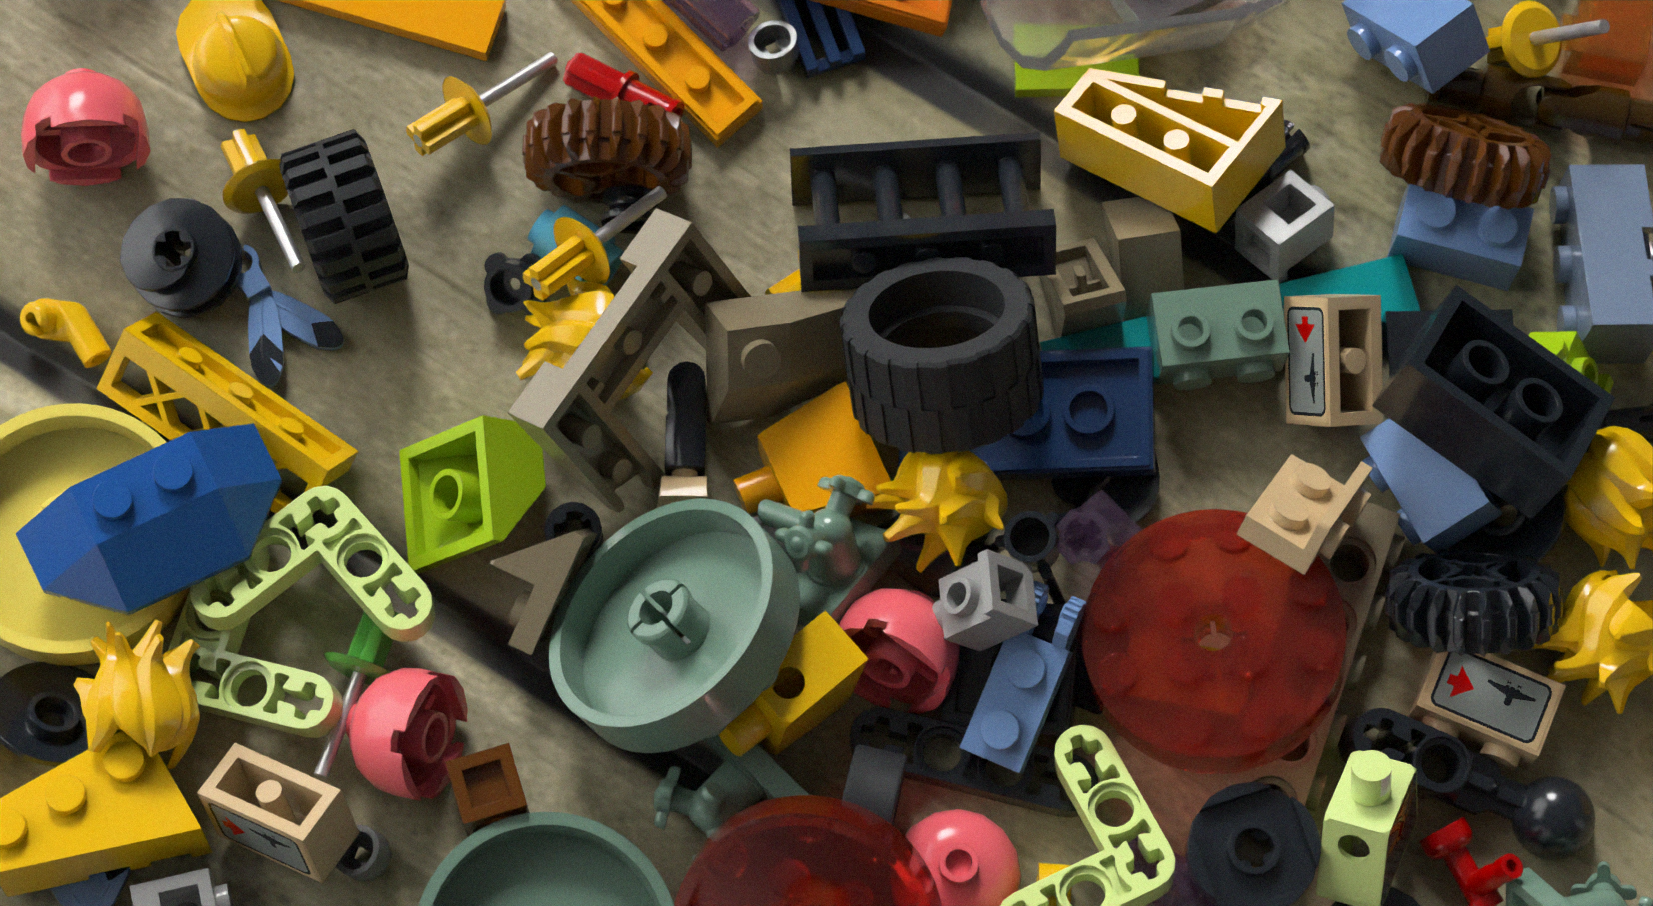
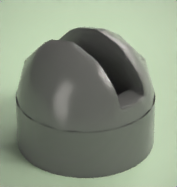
(785, 40)
(381, 854)

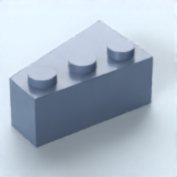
(1605, 260)

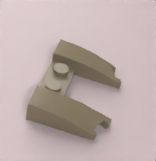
(572, 406)

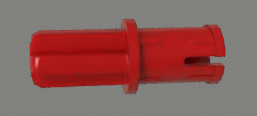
(605, 82)

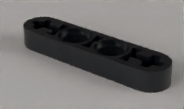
(970, 773)

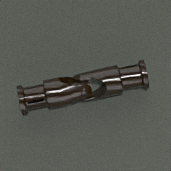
(1587, 110)

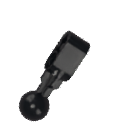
(1547, 816)

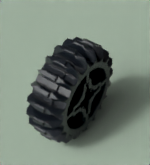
(1474, 601)

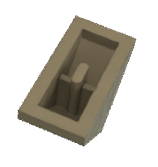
(1143, 250)
(1084, 290)

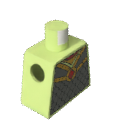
(1372, 804)

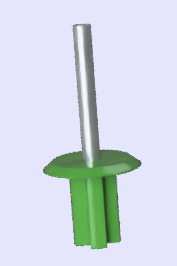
(362, 665)

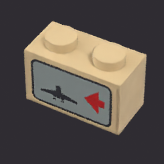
(1333, 359)
(1488, 705)
(278, 812)

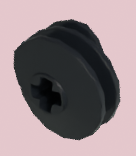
(162, 237)

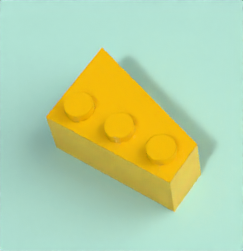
(1169, 144)
(94, 819)

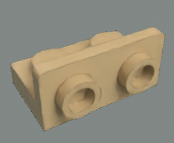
(1305, 513)

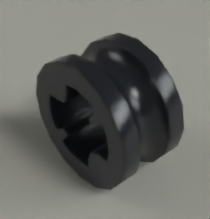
(619, 199)
(559, 517)

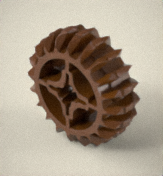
(605, 144)
(1465, 155)

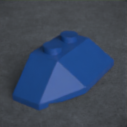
(155, 521)

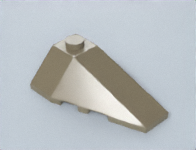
(772, 352)

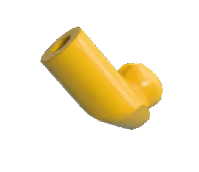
(66, 323)

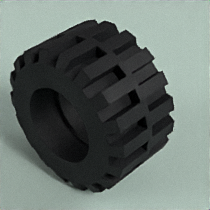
(344, 216)

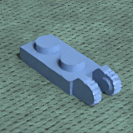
(1022, 689)

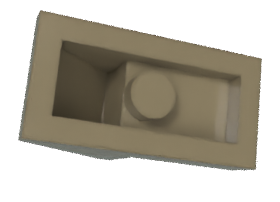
(551, 570)

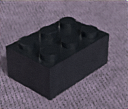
(1494, 402)

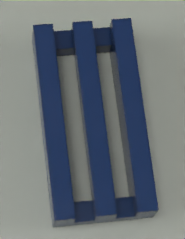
(834, 58)

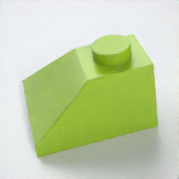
(467, 489)

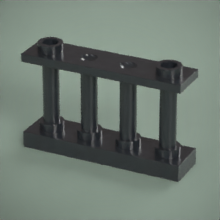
(854, 252)

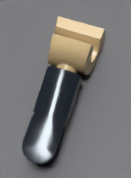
(685, 436)

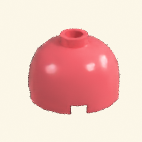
(84, 128)
(902, 648)
(406, 730)
(967, 858)

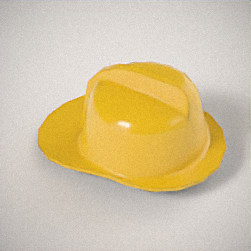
(235, 57)

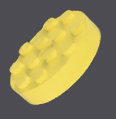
(39, 460)

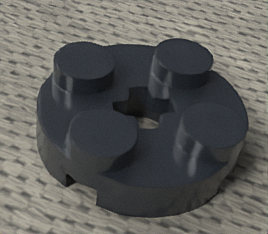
(1270, 818)

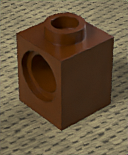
(487, 787)

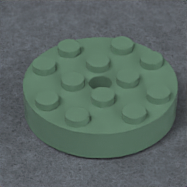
(671, 569)
(546, 863)

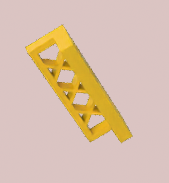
(221, 395)

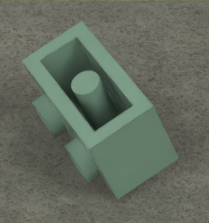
(1217, 334)

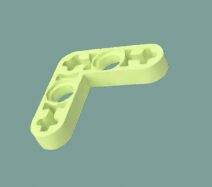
(332, 549)
(221, 661)
(1110, 866)

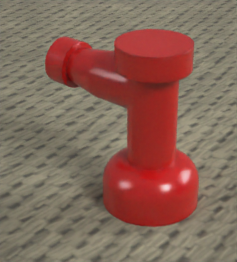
(1476, 884)

